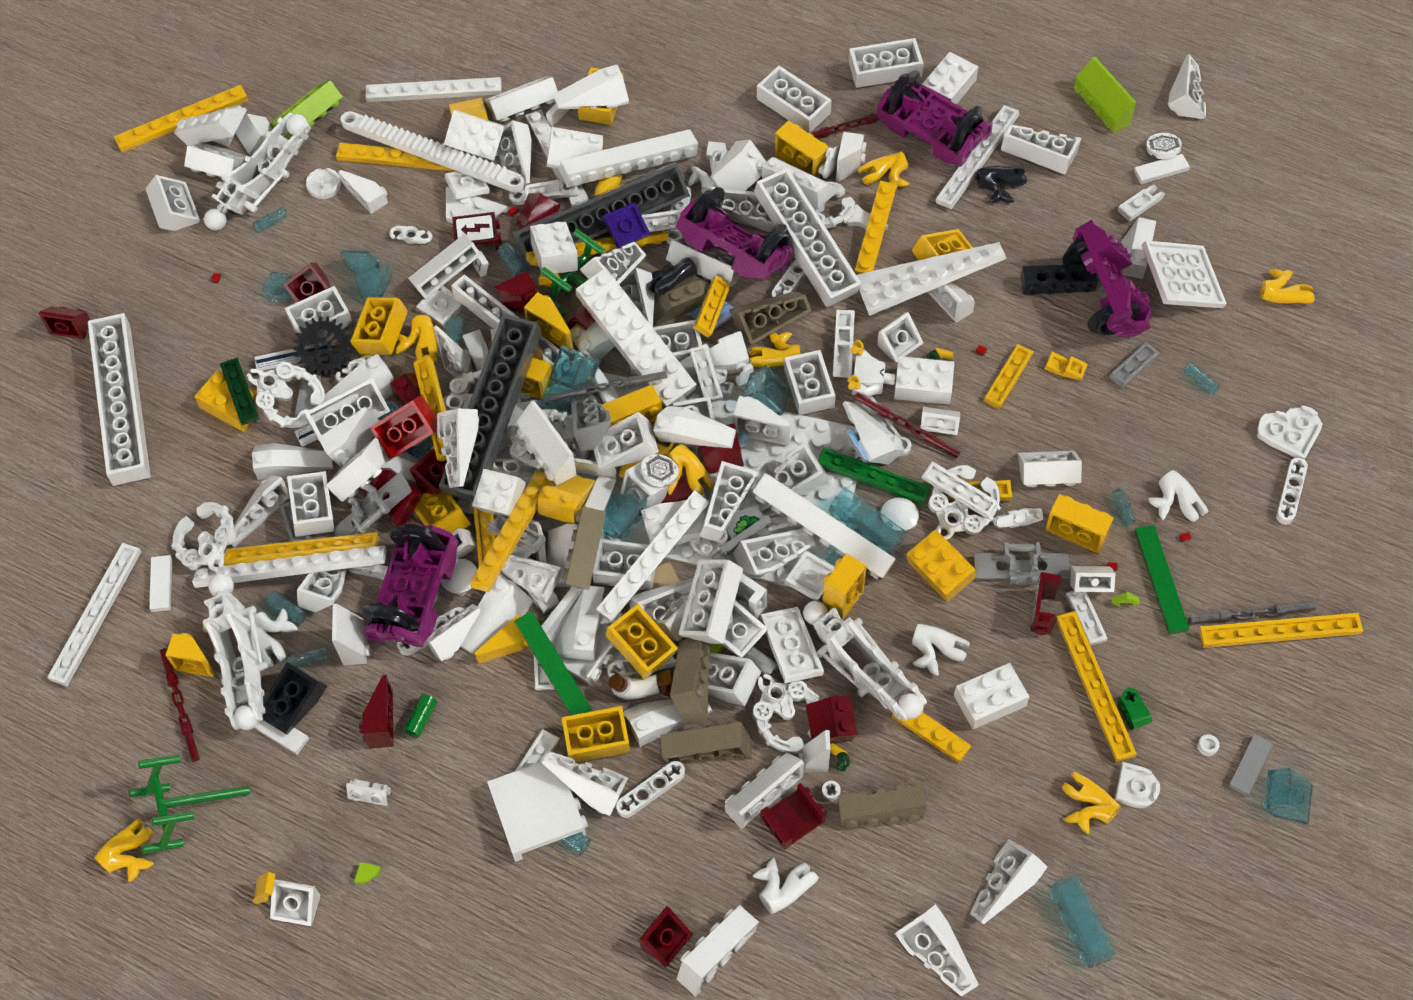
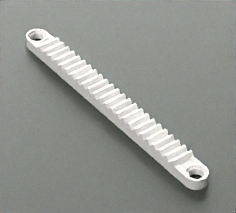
(432, 151)

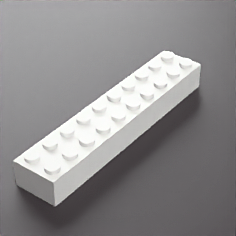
(118, 400)

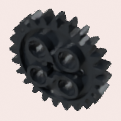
(309, 334)

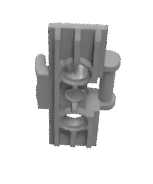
(373, 506)
(1020, 571)

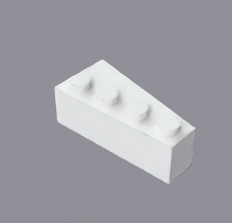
(1041, 147)
(716, 949)

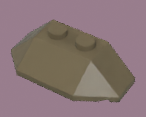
(680, 300)

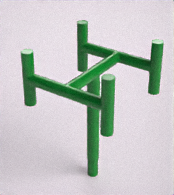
(561, 283)
(168, 821)

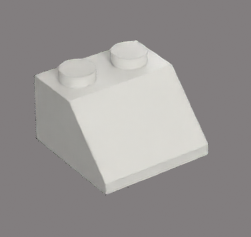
(850, 155)
(643, 492)

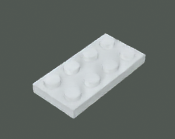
(791, 645)

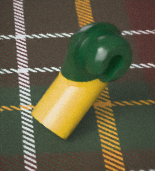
(938, 354)
(842, 757)

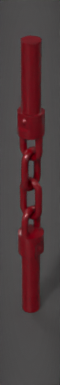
(825, 131)
(929, 437)
(186, 727)

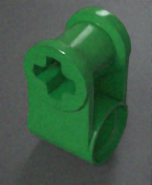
(1134, 712)

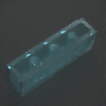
(867, 521)
(1082, 921)

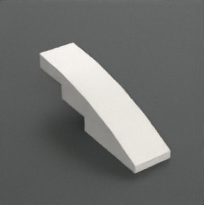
(843, 342)

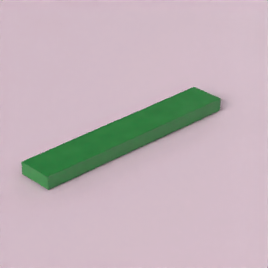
(874, 476)
(1161, 579)
(552, 664)

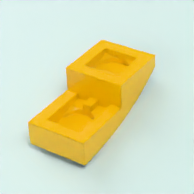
(1069, 368)
(264, 887)

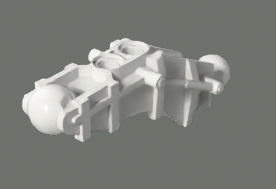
(242, 188)
(241, 674)
(878, 678)

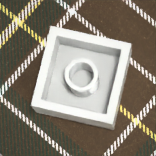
(498, 492)

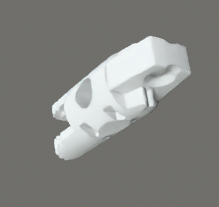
(1018, 518)

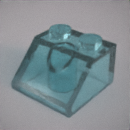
(573, 368)
(768, 389)
(621, 515)
(1288, 795)

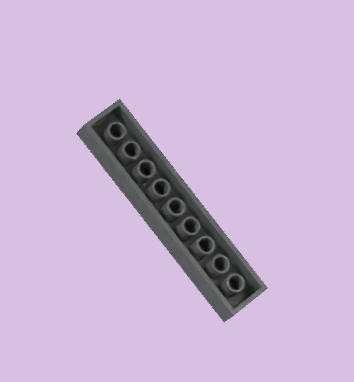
(647, 191)
(497, 396)

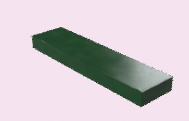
(239, 391)

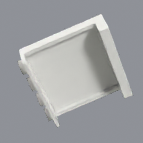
(582, 669)
(535, 808)

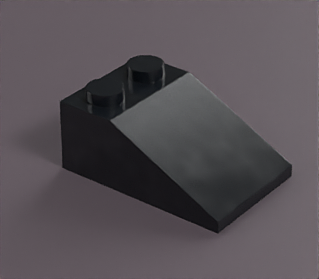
(291, 698)

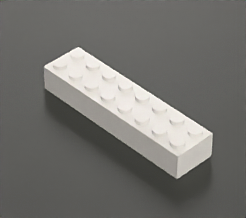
(808, 237)
(634, 336)

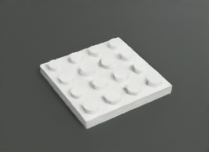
(1183, 274)

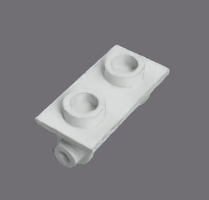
(360, 791)

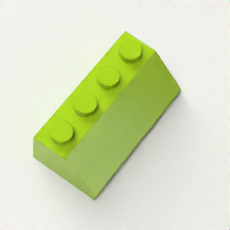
(1105, 95)
(313, 104)

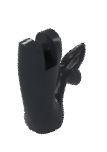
(1009, 175)
(669, 277)

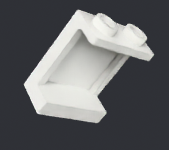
(754, 594)

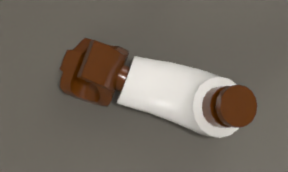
(637, 688)

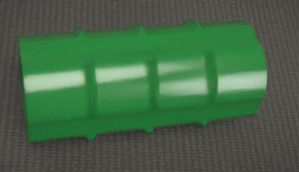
(420, 715)

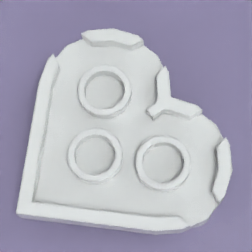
(1290, 431)

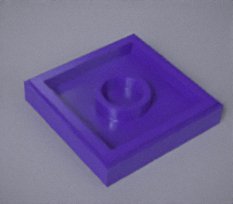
(626, 225)

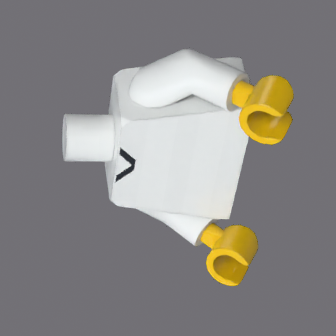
(868, 373)

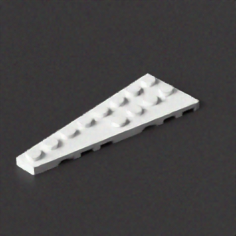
(902, 282)

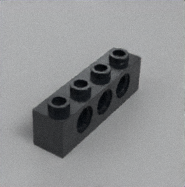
(1046, 278)

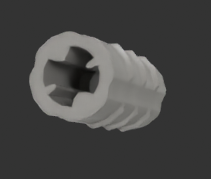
(763, 662)

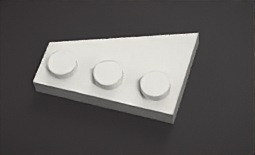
(533, 575)

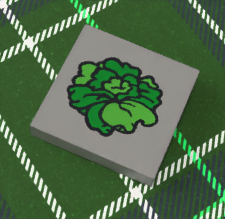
(745, 519)

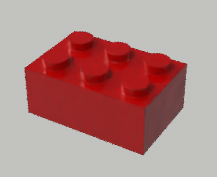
(405, 427)

